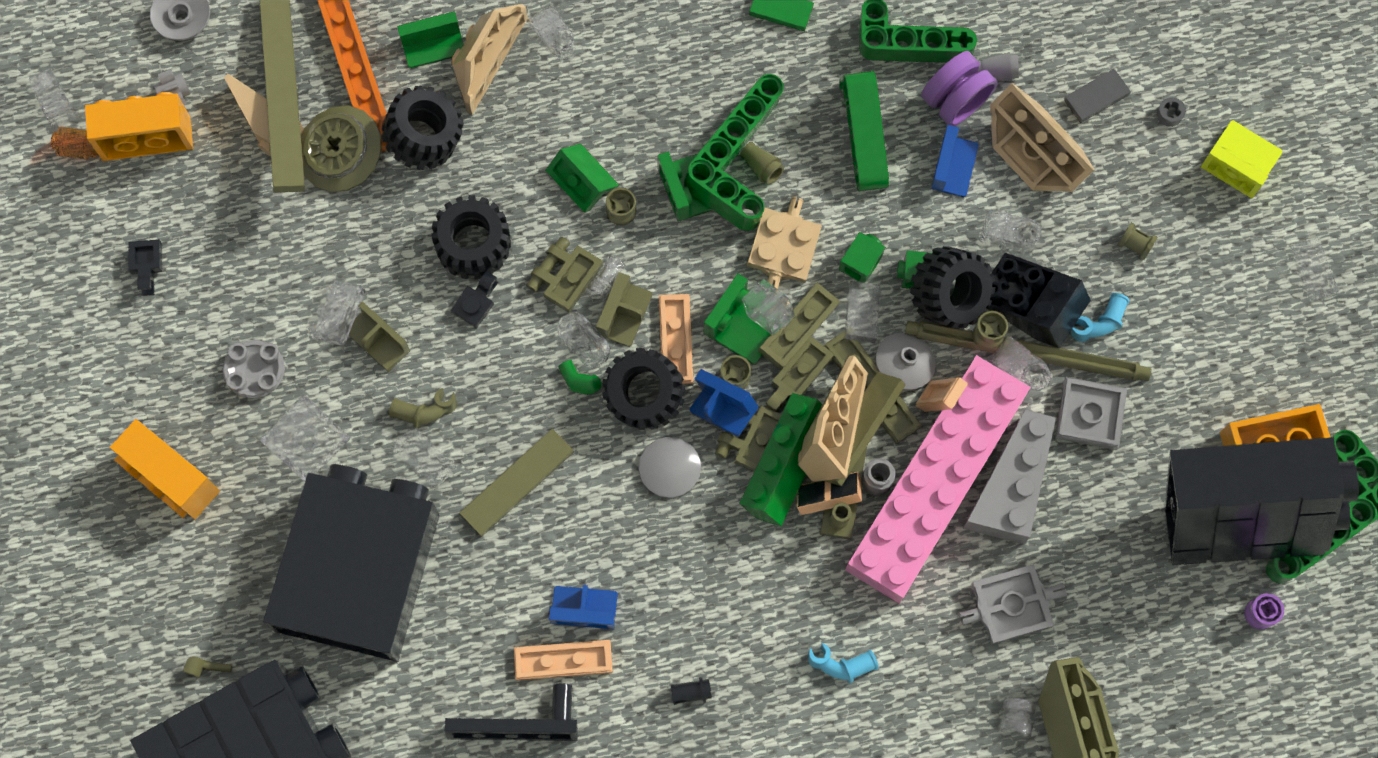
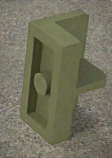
(623, 311)
(378, 338)

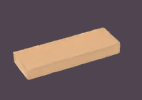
(676, 333)
(563, 660)

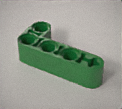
(914, 36)
(865, 130)

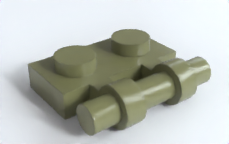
(571, 279)
(755, 442)

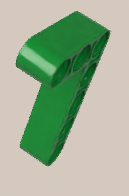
(729, 148)
(1366, 504)

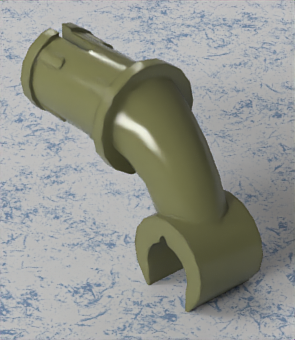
(422, 414)

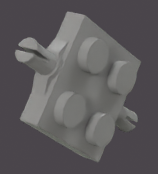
(1012, 604)

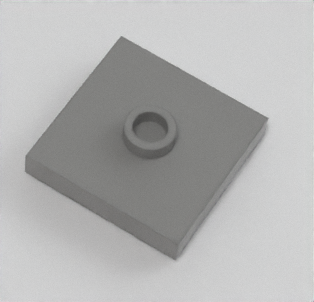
(1091, 413)

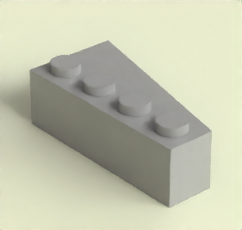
(1013, 488)

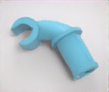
(1106, 323)
(844, 668)

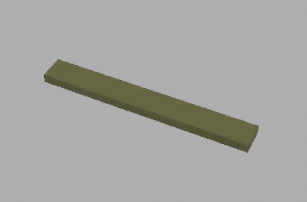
(281, 97)

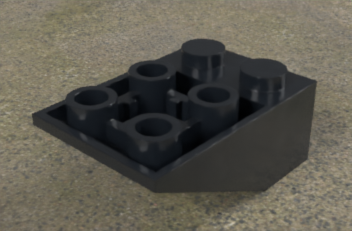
(1037, 299)

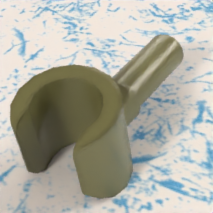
(195, 666)

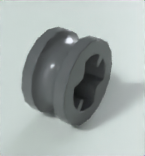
(1180, 111)

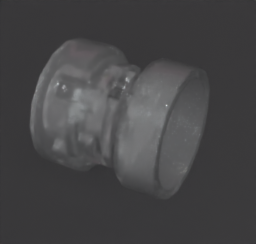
(1017, 716)

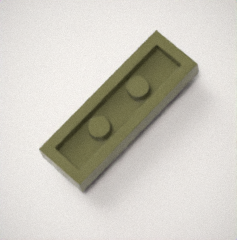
(808, 317)

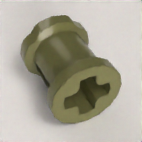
(1137, 241)

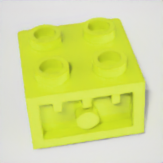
(1242, 159)

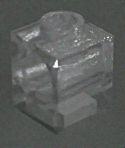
(768, 307)

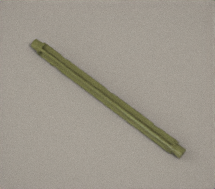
(1048, 354)

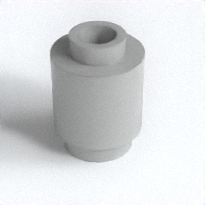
(880, 468)

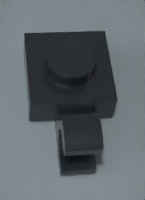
(144, 260)
(475, 304)

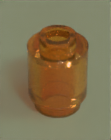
(72, 143)

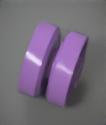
(959, 88)

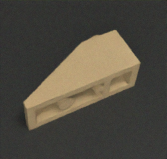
(254, 110)

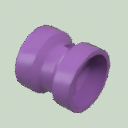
(1259, 616)

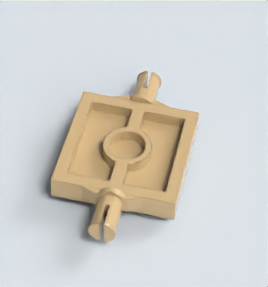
(784, 244)

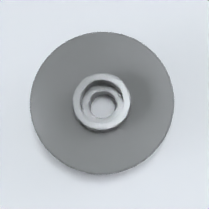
(165, 15)
(892, 362)

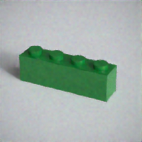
(778, 472)

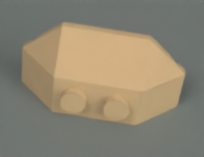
(485, 51)
(1036, 143)

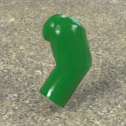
(579, 382)

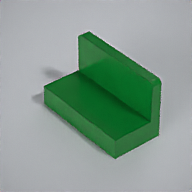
(430, 39)
(580, 176)

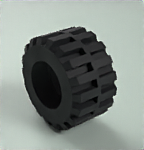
(428, 108)
(465, 214)
(934, 282)
(625, 371)

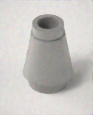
(1001, 67)

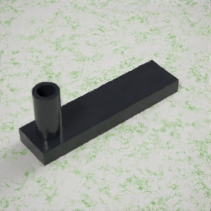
(555, 729)

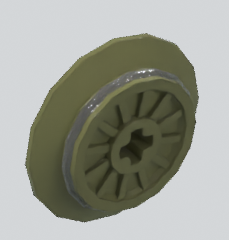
(358, 151)

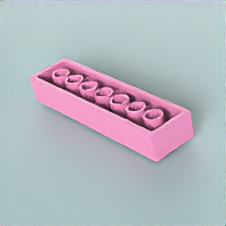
(937, 481)

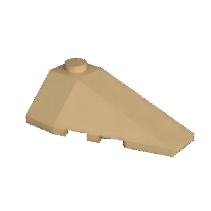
(832, 434)

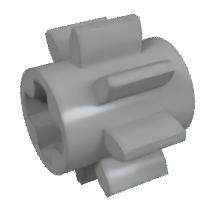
(173, 84)

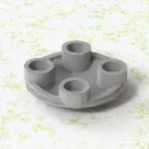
(253, 368)
(669, 467)

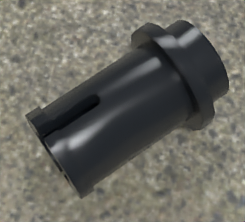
(691, 691)

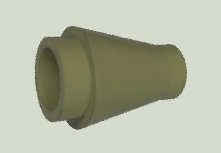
(764, 164)

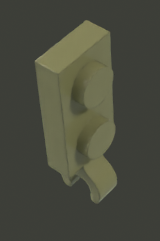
(799, 372)

